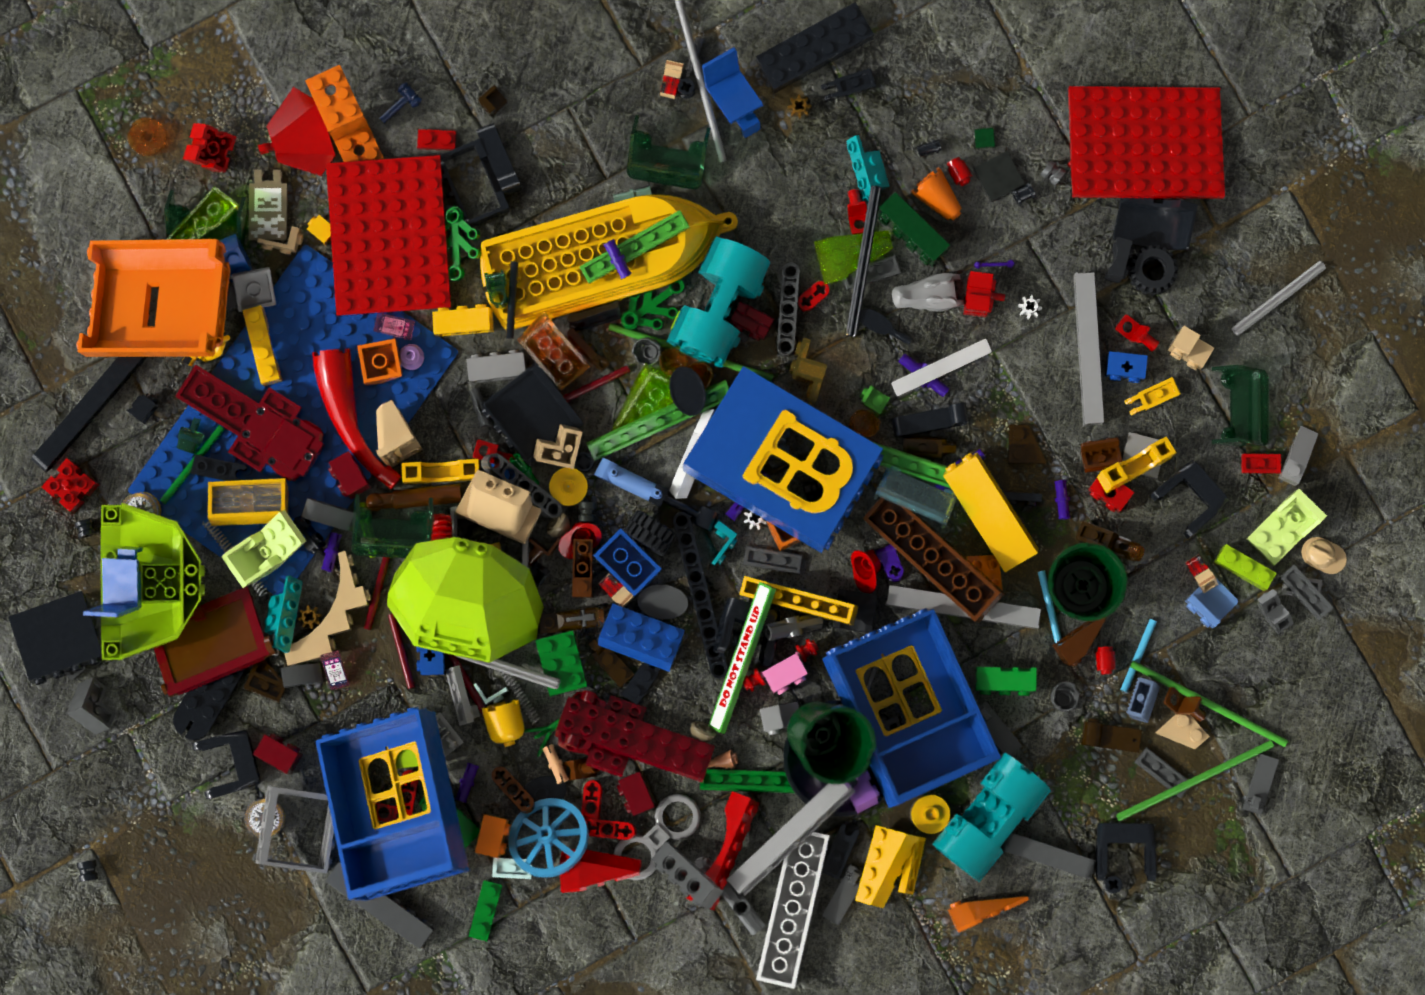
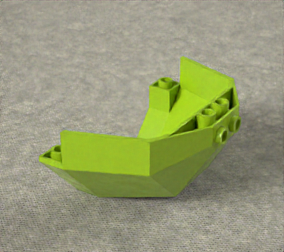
(168, 580)
(465, 599)

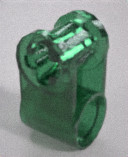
(497, 284)

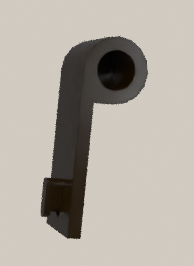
(1110, 736)

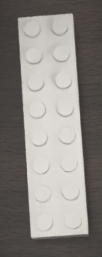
(792, 912)

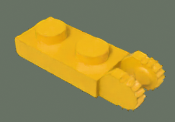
(1154, 395)

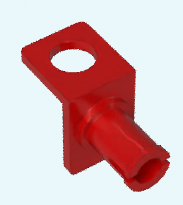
(856, 210)
(1138, 333)
(492, 448)

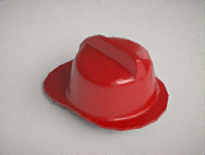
(579, 531)
(865, 568)

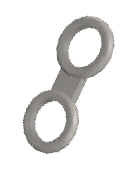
(660, 833)

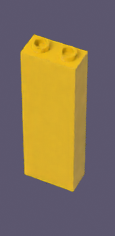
(990, 511)

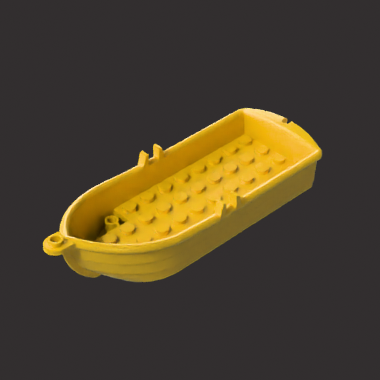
(554, 251)

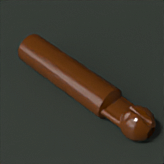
(415, 497)

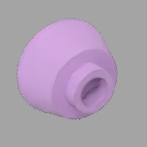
(407, 361)

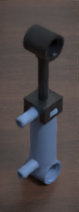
(651, 492)

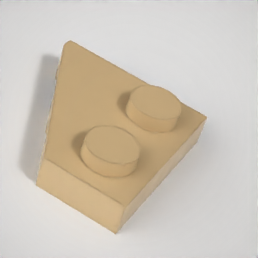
(1183, 730)

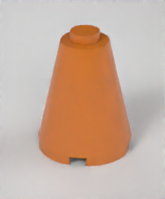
(938, 195)

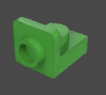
(874, 399)

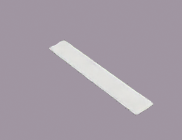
(941, 367)

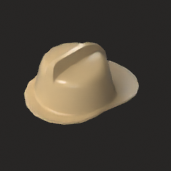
(1324, 555)

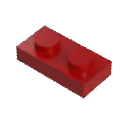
(436, 140)
(1261, 463)

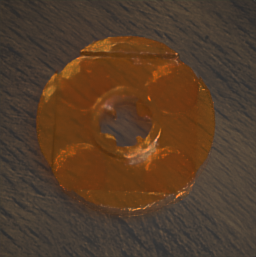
(152, 127)

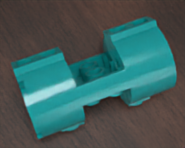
(734, 272)
(1007, 797)

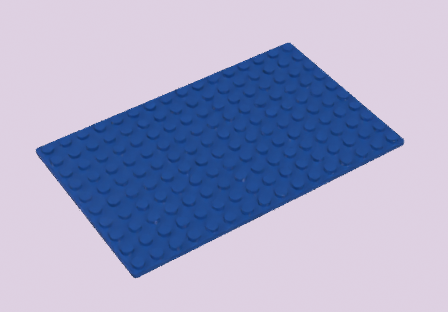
(298, 325)

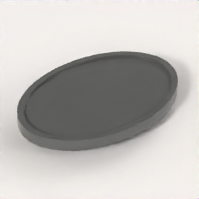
(662, 602)

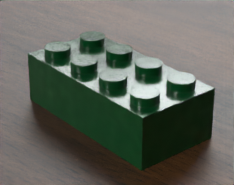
(913, 230)

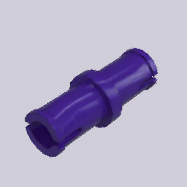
(617, 258)
(1062, 499)
(331, 552)
(466, 782)

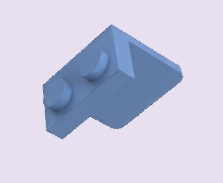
(1211, 605)

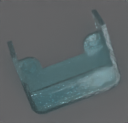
(916, 495)

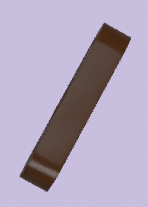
(526, 796)

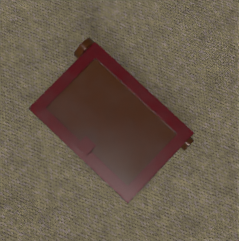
(214, 644)

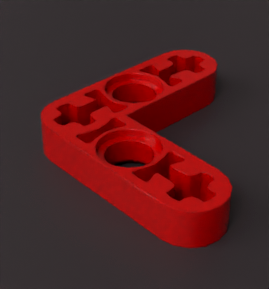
(393, 811)
(595, 817)

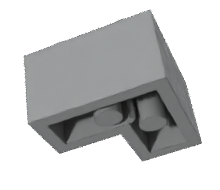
(777, 717)

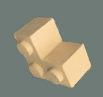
(1190, 348)
(561, 452)

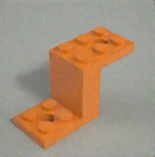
(343, 116)

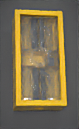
(246, 501)

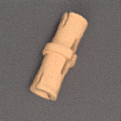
(555, 764)

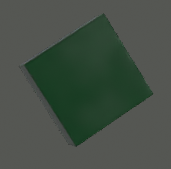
(984, 138)

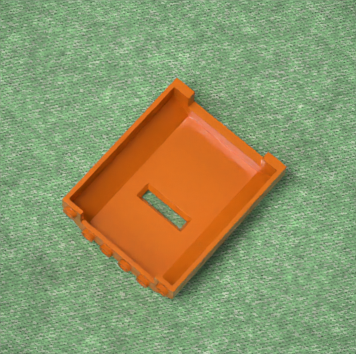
(189, 302)

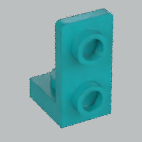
(723, 532)

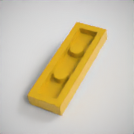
(911, 868)

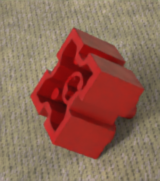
(209, 147)
(980, 294)
(70, 486)

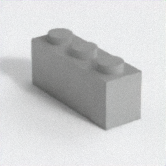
(495, 367)

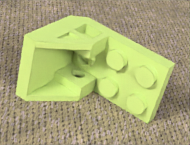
(1286, 526)
(264, 550)

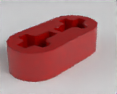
(816, 299)

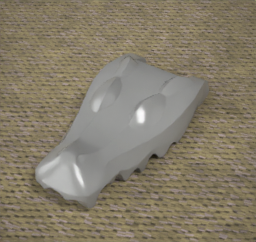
(931, 293)

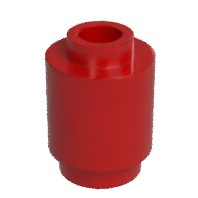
(959, 171)
(1105, 660)

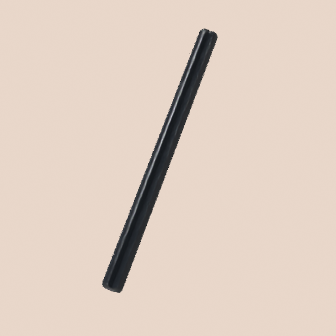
(863, 261)

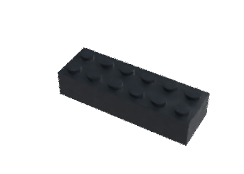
(814, 47)

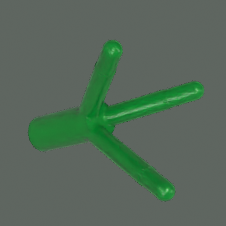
(545, 730)

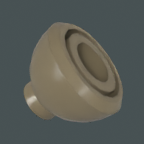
(558, 526)
(702, 732)

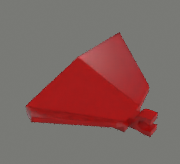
(299, 135)

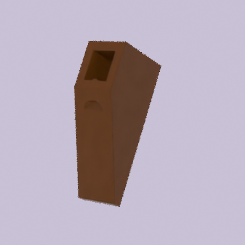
(582, 568)

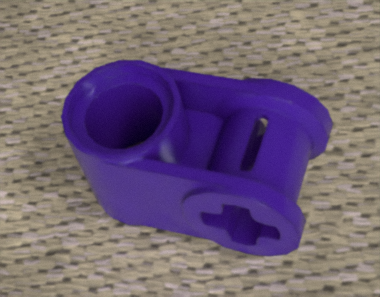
(889, 559)

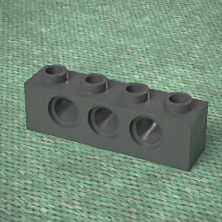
(708, 891)

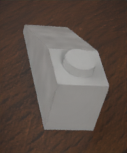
(1298, 456)

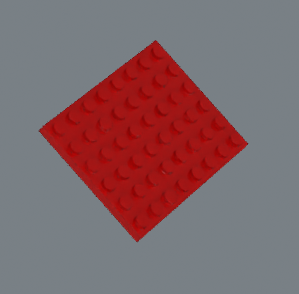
(1146, 142)
(388, 235)

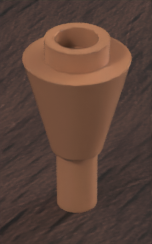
(725, 760)

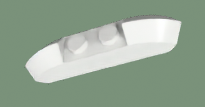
(682, 481)

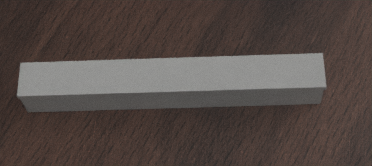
(1088, 349)
(942, 604)
(789, 837)

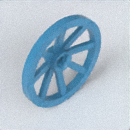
(550, 840)

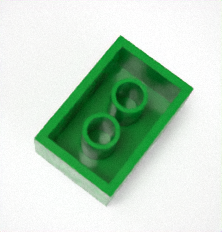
(562, 660)

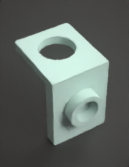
(494, 698)

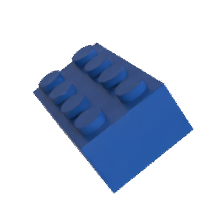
(641, 637)

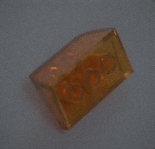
(553, 351)

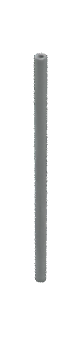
(700, 80)

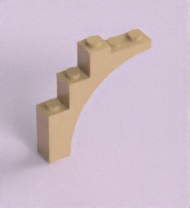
(337, 620)

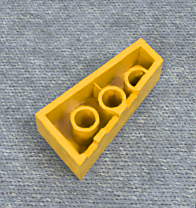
(884, 865)

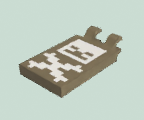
(268, 208)

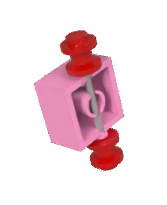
(784, 673)

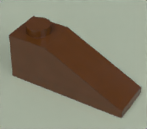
(1077, 643)

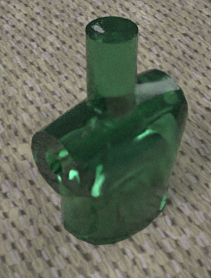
(189, 438)

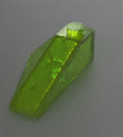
(207, 215)
(840, 254)
(646, 396)

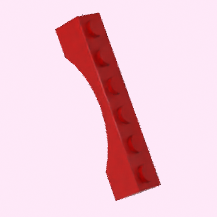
(739, 816)

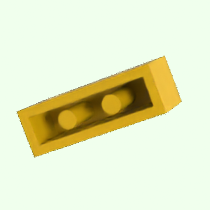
(463, 321)

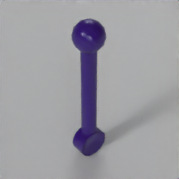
(1009, 264)

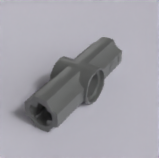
(793, 627)
(749, 917)

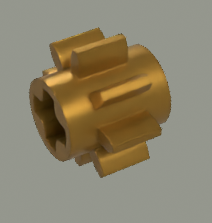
(799, 112)
(316, 617)

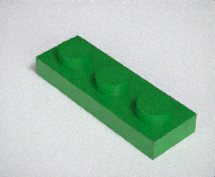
(485, 910)

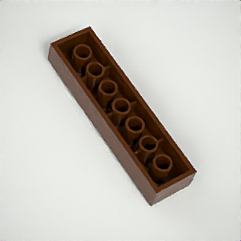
(935, 558)

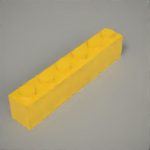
(804, 602)

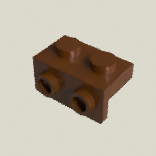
(1100, 454)

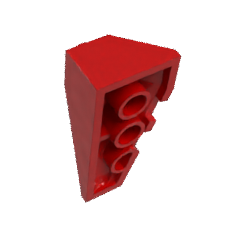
(596, 869)

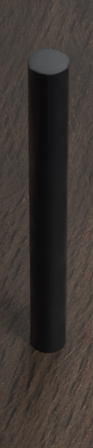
(512, 300)

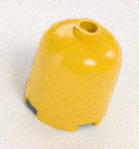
(504, 722)

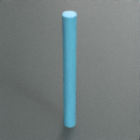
(1049, 606)
(1139, 653)

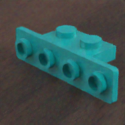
(867, 167)
(283, 614)

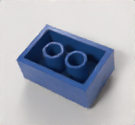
(627, 562)

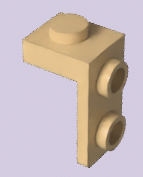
(295, 239)

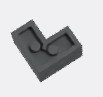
(88, 706)

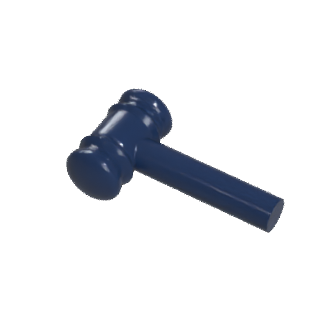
(408, 95)

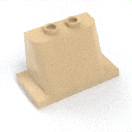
(395, 437)
(499, 507)

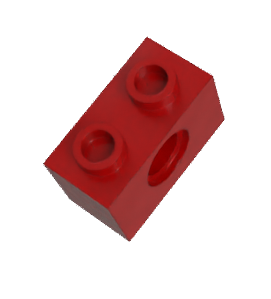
(1116, 503)

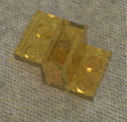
(808, 371)

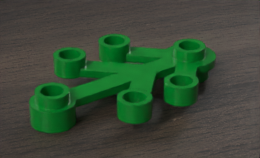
(456, 240)
(649, 306)

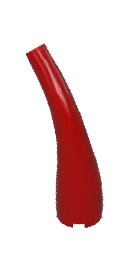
(336, 388)

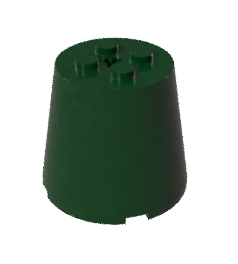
(1103, 578)
(841, 747)

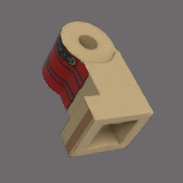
(671, 79)
(1201, 573)
(616, 590)

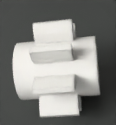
(1030, 301)
(752, 523)

